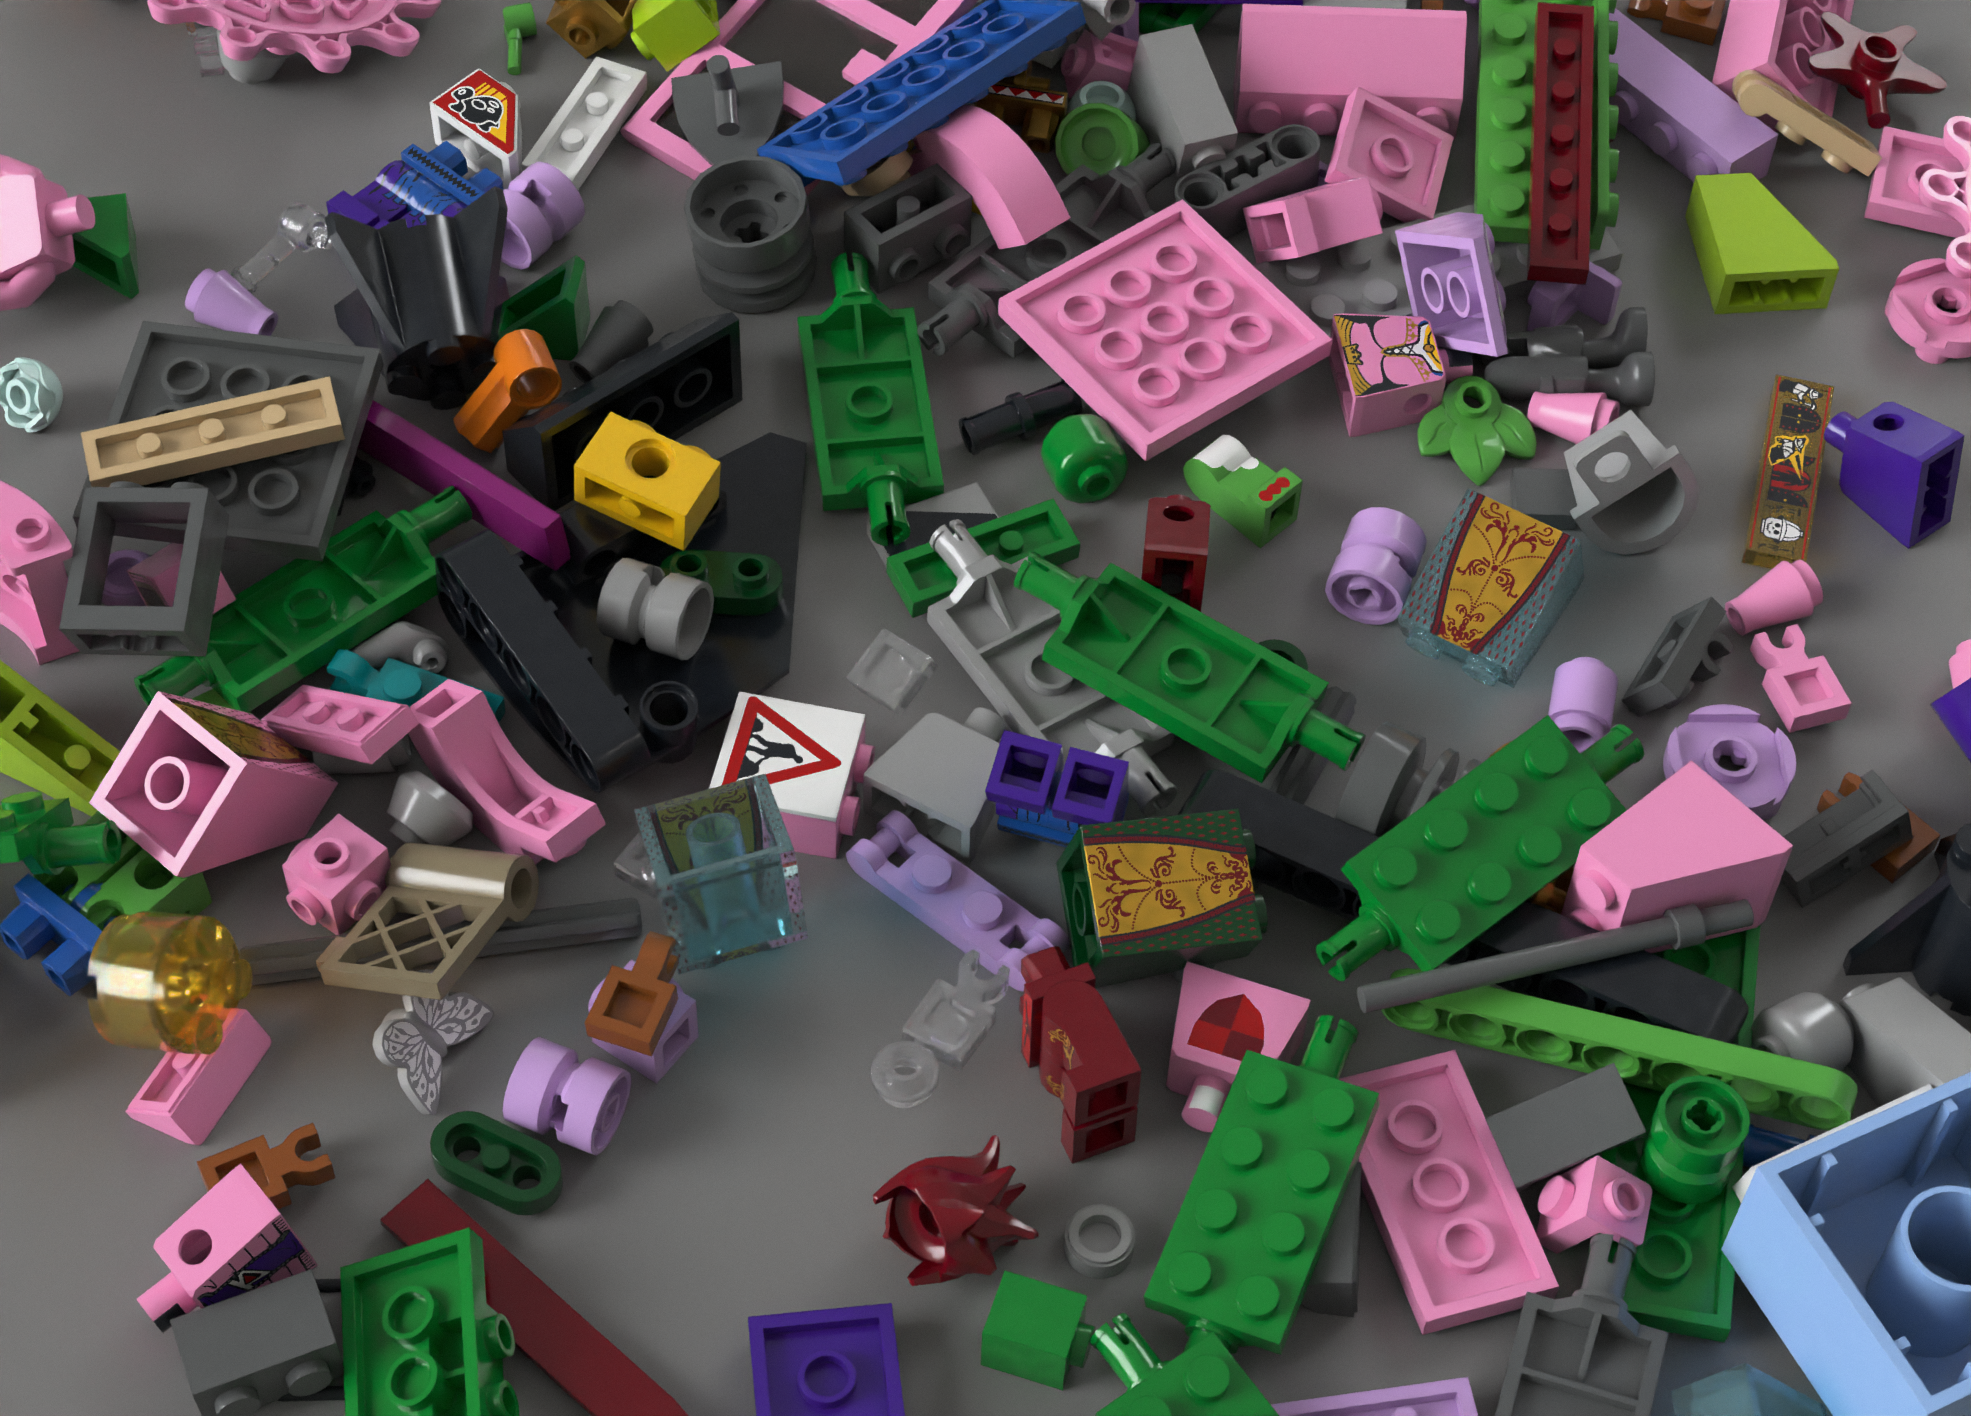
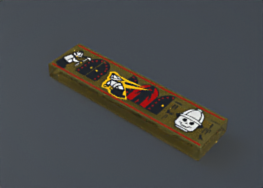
(1788, 472)

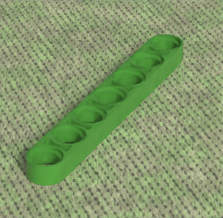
(1641, 1051)

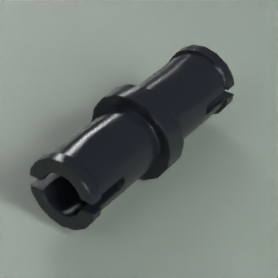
(1019, 416)

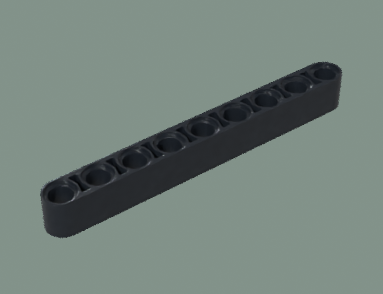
(1304, 856)

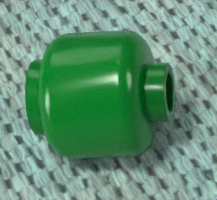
(1083, 455)

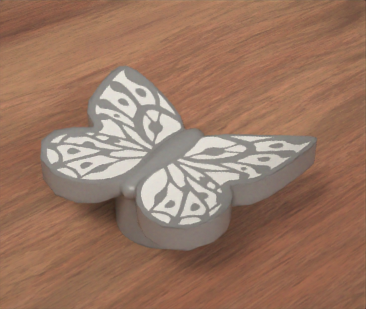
(419, 1037)

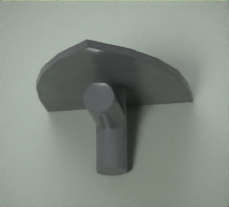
(729, 109)

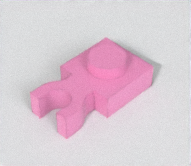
(1799, 687)

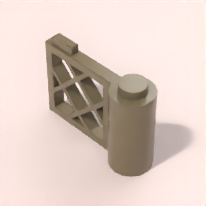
(443, 889)

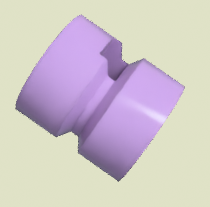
(540, 211)
(1376, 565)
(560, 1093)

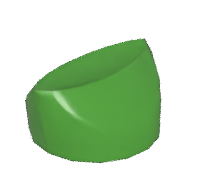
(1098, 138)

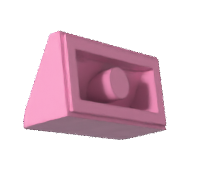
(194, 1090)

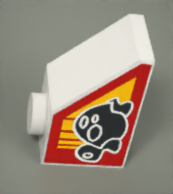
(483, 123)

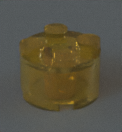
(166, 981)

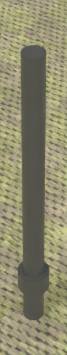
(1679, 927)

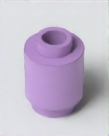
(1583, 700)

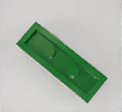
(925, 578)

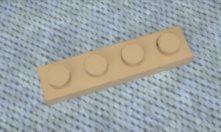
(214, 435)

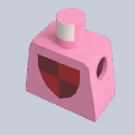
(1213, 1029)

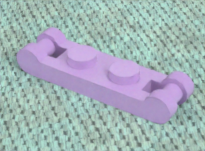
(952, 897)

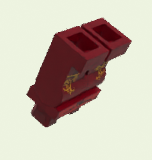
(1078, 1054)

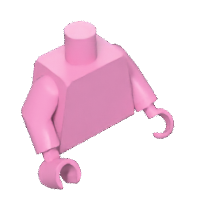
(35, 232)

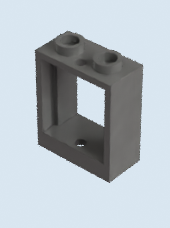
(145, 629)

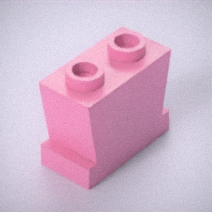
(1314, 220)

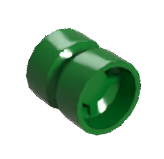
(1695, 1139)

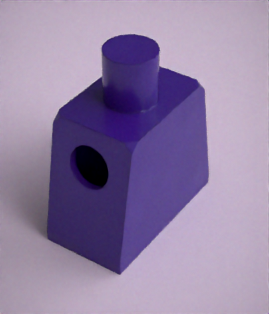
(1898, 468)

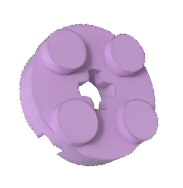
(1736, 733)

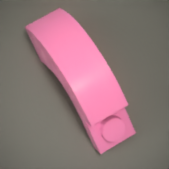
(996, 171)
(485, 772)

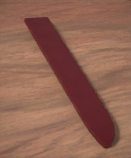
(541, 1321)

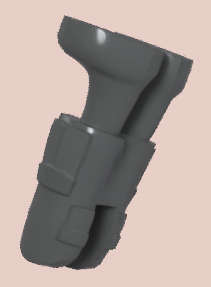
(1559, 360)

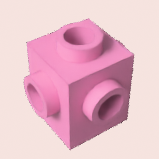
(336, 875)

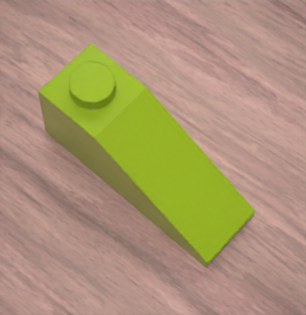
(673, 28)
(49, 745)

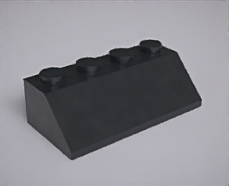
(667, 385)

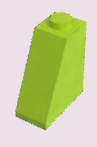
(1755, 249)

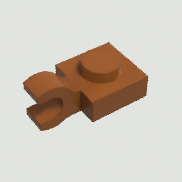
(1683, 18)
(639, 1002)

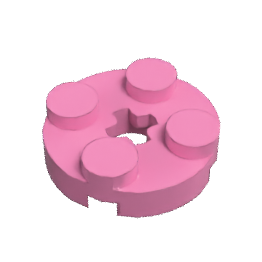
(1920, 322)

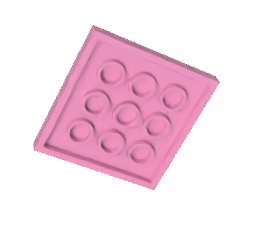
(1164, 329)

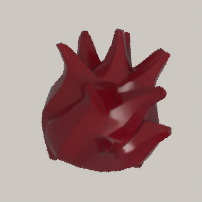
(953, 1214)

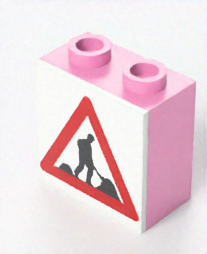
(810, 761)

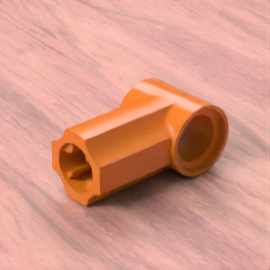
(519, 382)

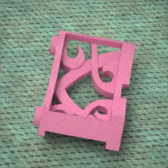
(33, 574)

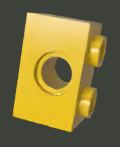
(665, 507)

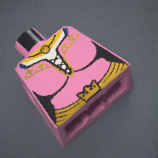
(1389, 370)

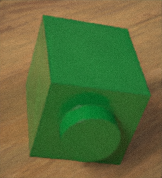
(1036, 1331)

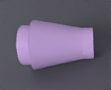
(227, 305)

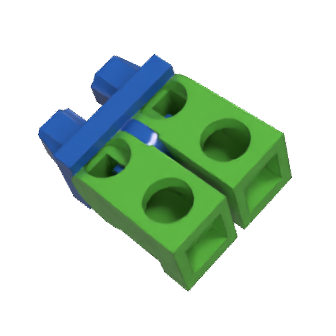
(85, 899)

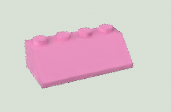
(1778, 42)
(1308, 59)

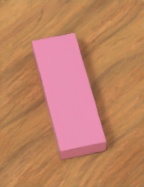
(340, 723)

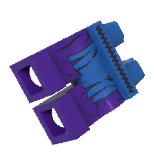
(416, 188)
(1052, 798)

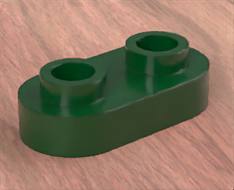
(740, 581)
(502, 1162)

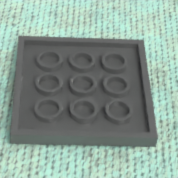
(275, 502)

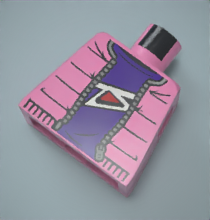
(223, 1249)

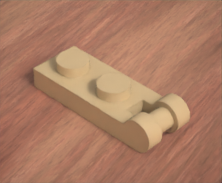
(1802, 121)

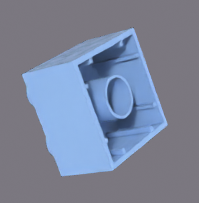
(1869, 1257)

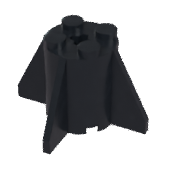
(427, 297)
(1929, 932)

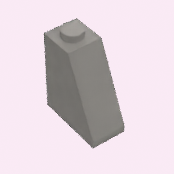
(1180, 99)
(1903, 1040)

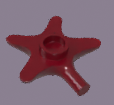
(1872, 66)

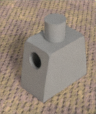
(939, 780)

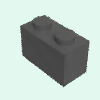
(258, 1347)

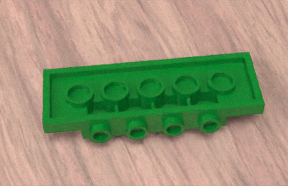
(424, 1334)

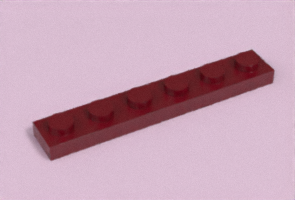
(1561, 144)

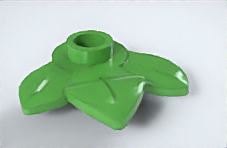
(1476, 435)

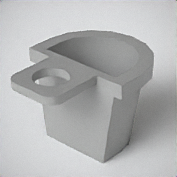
(1630, 487)

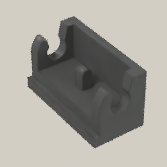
(1845, 839)
(1566, 1126)

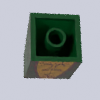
(1160, 894)

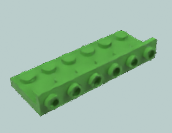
(1506, 117)

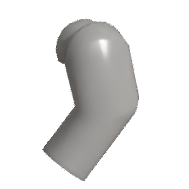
(406, 644)

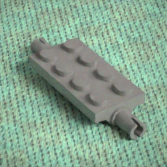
(1001, 643)

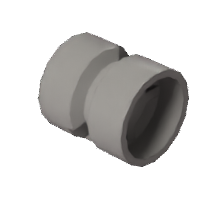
(663, 610)

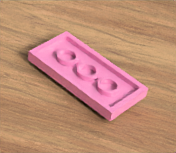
(1446, 1197)

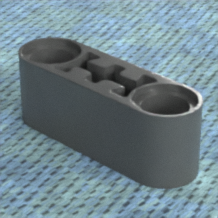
(1253, 174)

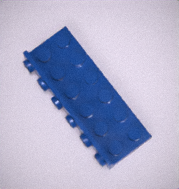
(922, 88)

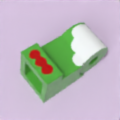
(1244, 489)

